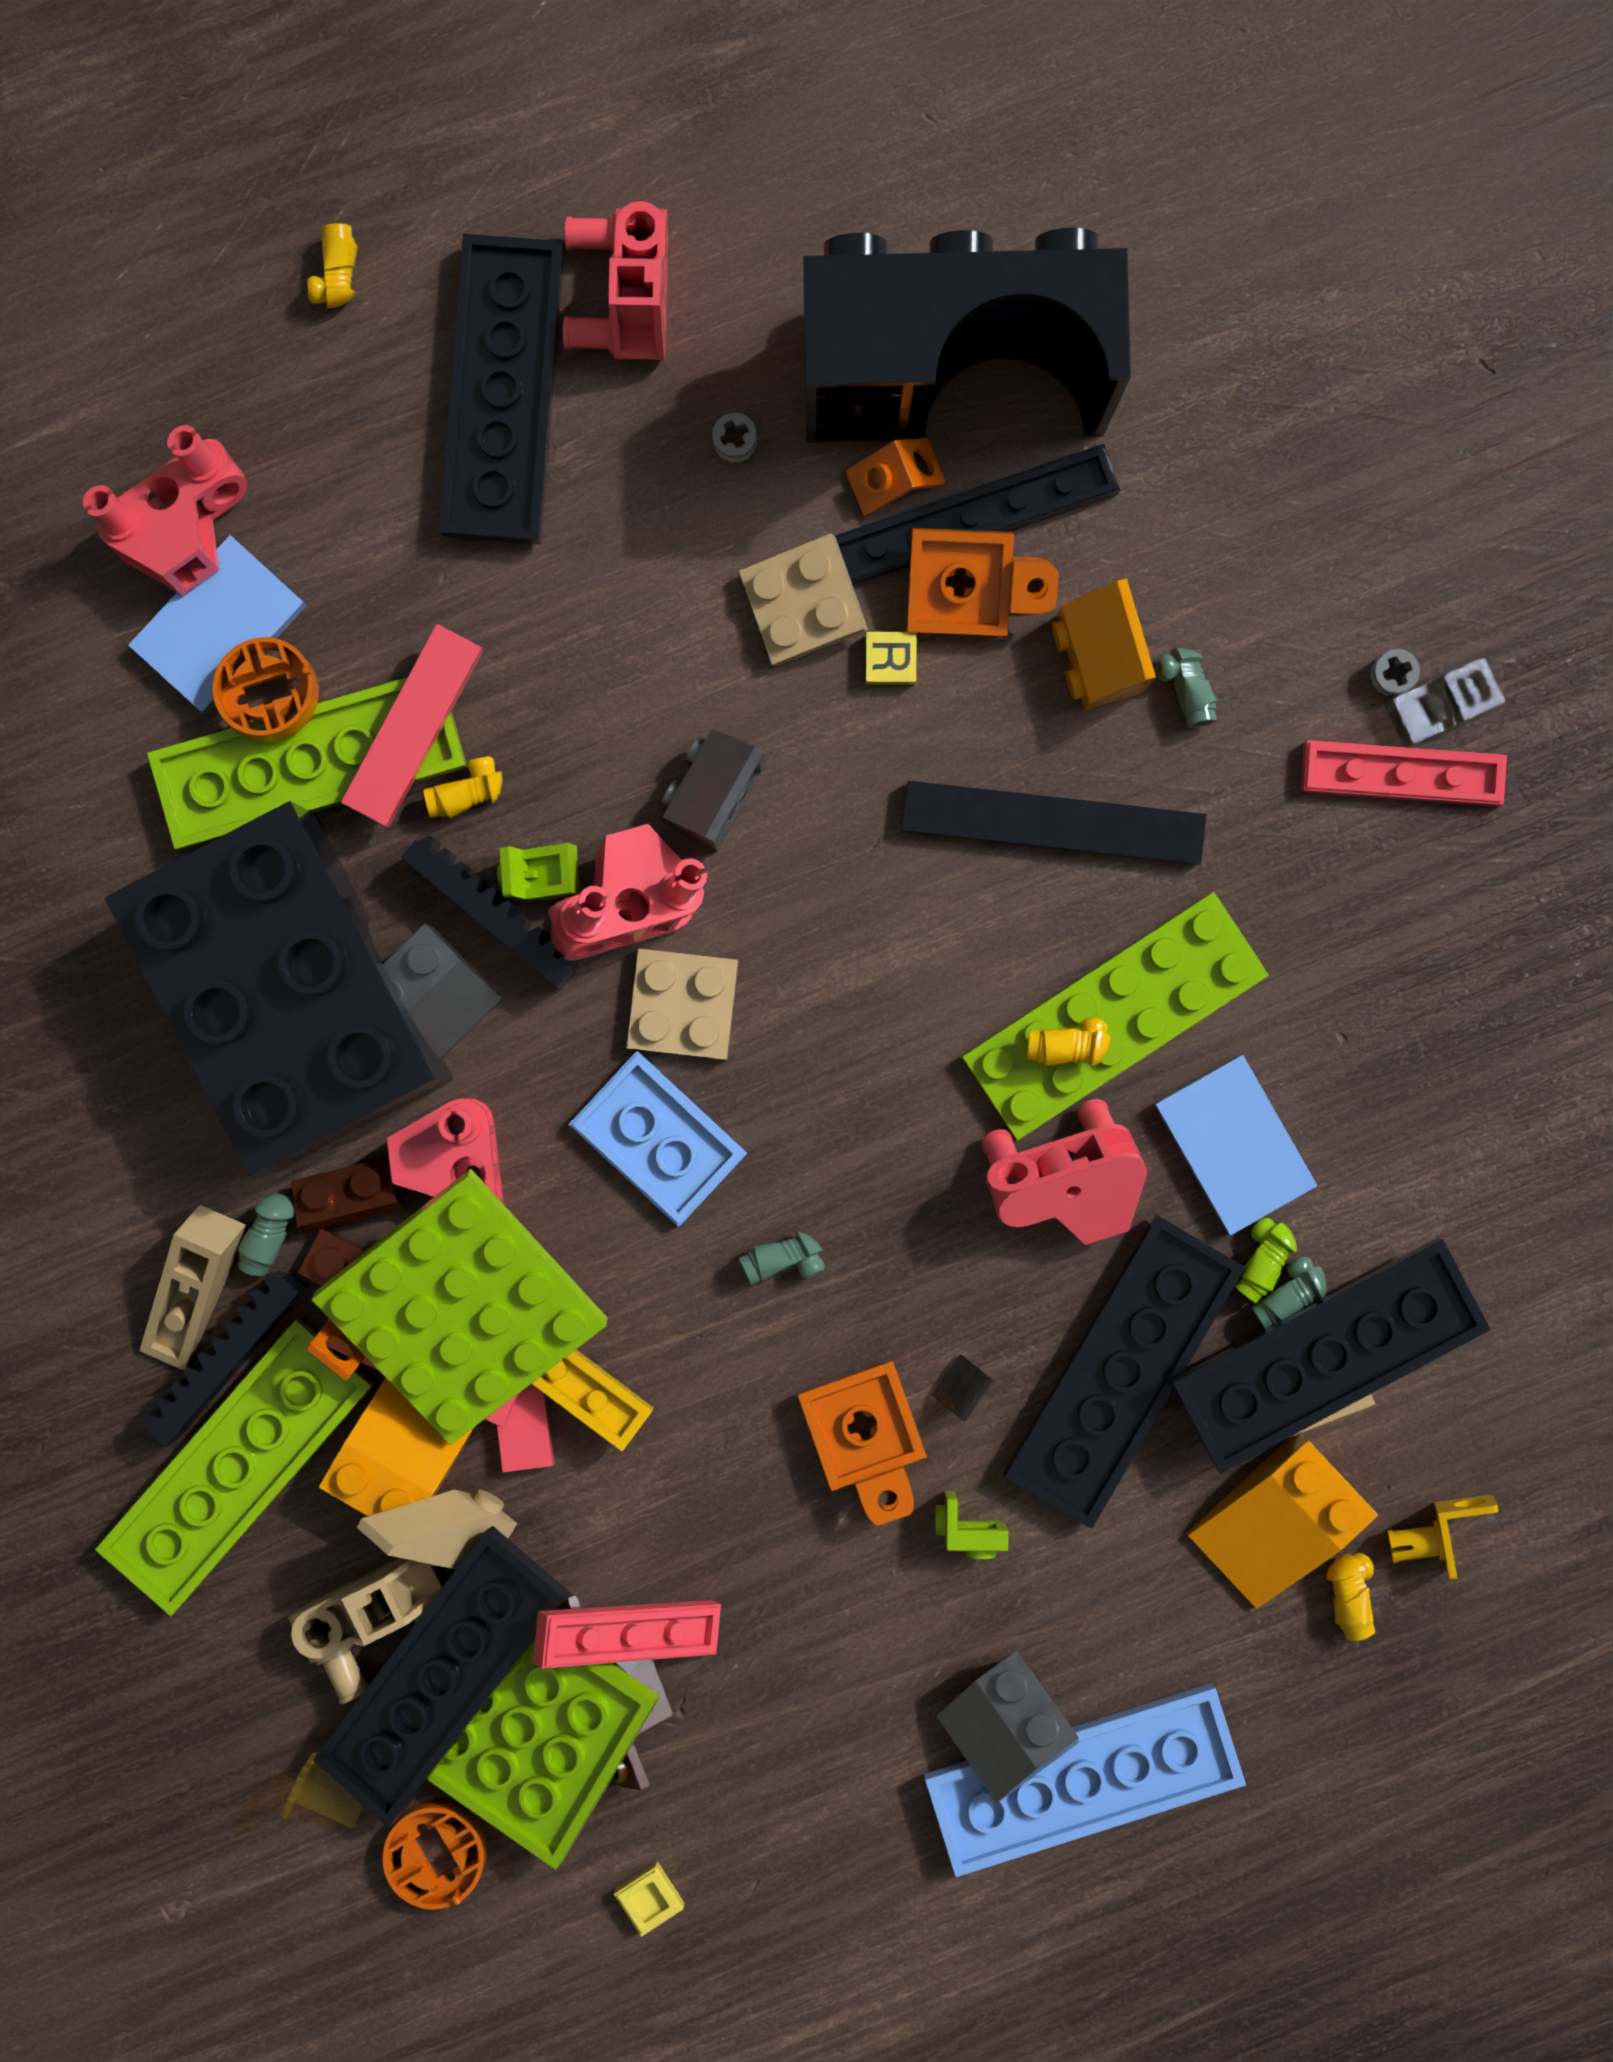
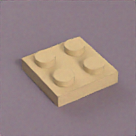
(803, 600)
(682, 1004)

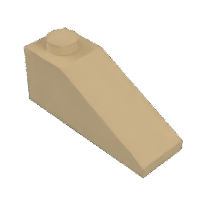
(191, 1285)
(438, 1527)

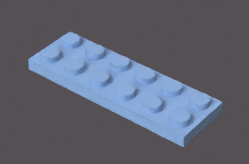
(1115, 1775)

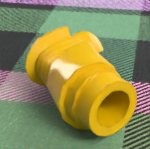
(338, 261)
(460, 795)
(1068, 1045)
(1352, 1595)

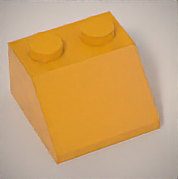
(1104, 646)

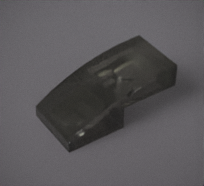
(1444, 702)

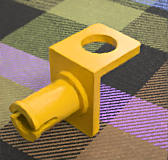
(1435, 1539)

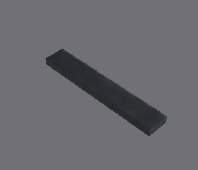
(989, 507)
(1054, 823)

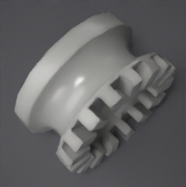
(729, 451)
(1399, 658)

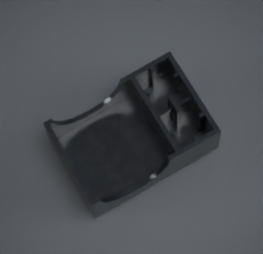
(903, 325)
(276, 988)

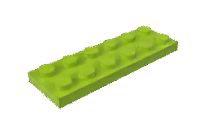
(230, 780)
(1141, 995)
(232, 1470)

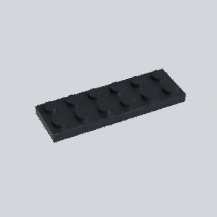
(501, 388)
(1330, 1355)
(1123, 1371)
(440, 1676)

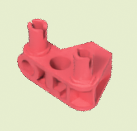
(636, 283)
(174, 531)
(633, 878)
(444, 1147)
(1088, 1195)

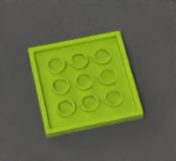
(460, 1307)
(546, 1751)

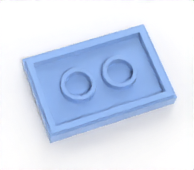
(203, 625)
(658, 1138)
(1235, 1144)

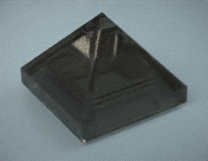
(962, 1388)

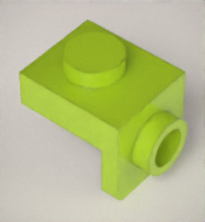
(539, 872)
(977, 1538)

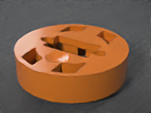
(259, 668)
(436, 1891)

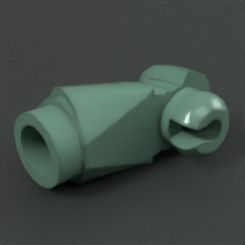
(1190, 685)
(266, 1234)
(777, 1257)
(1306, 1286)

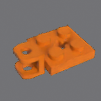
(997, 587)
(872, 1462)

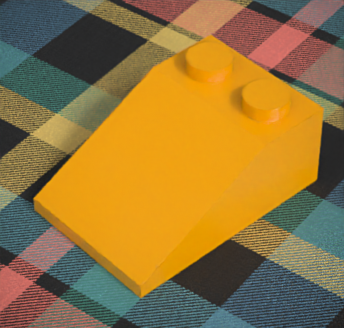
(390, 1457)
(1282, 1521)

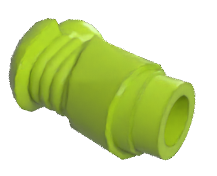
(1266, 1263)

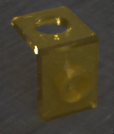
(323, 1795)

